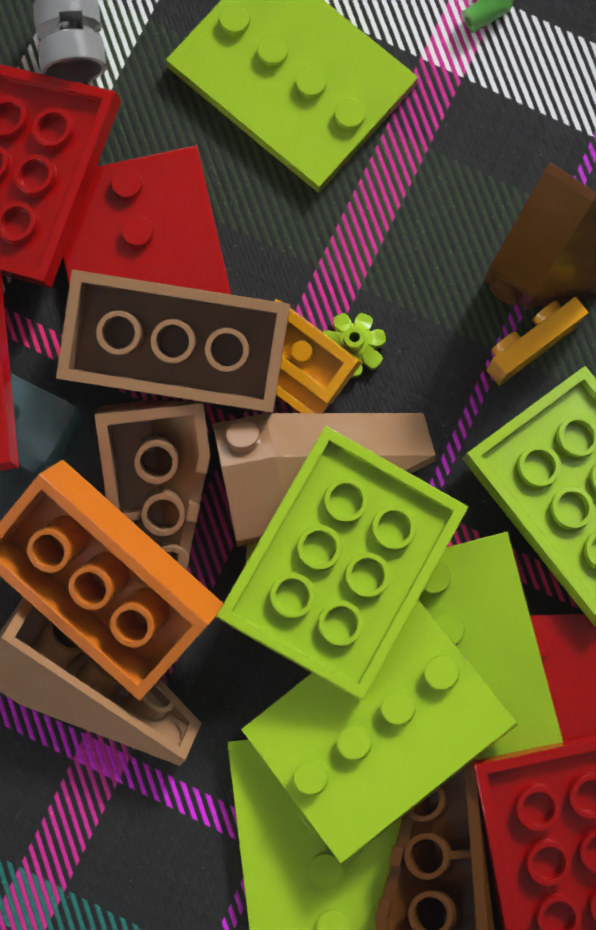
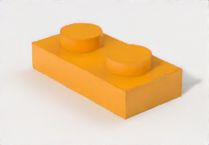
(551, 326)

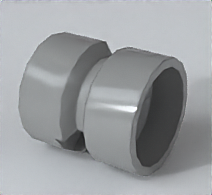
(69, 39)

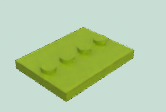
(293, 80)
(545, 481)
(342, 563)
(485, 614)
(376, 758)
(288, 867)

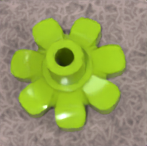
(365, 340)

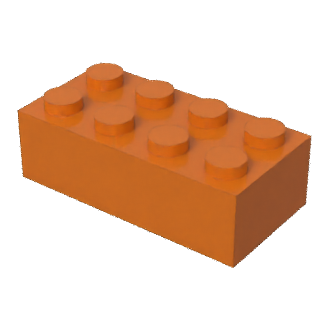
(101, 579)

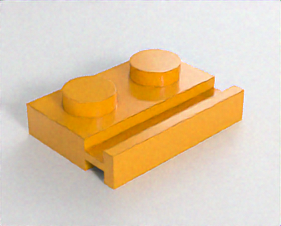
(312, 367)

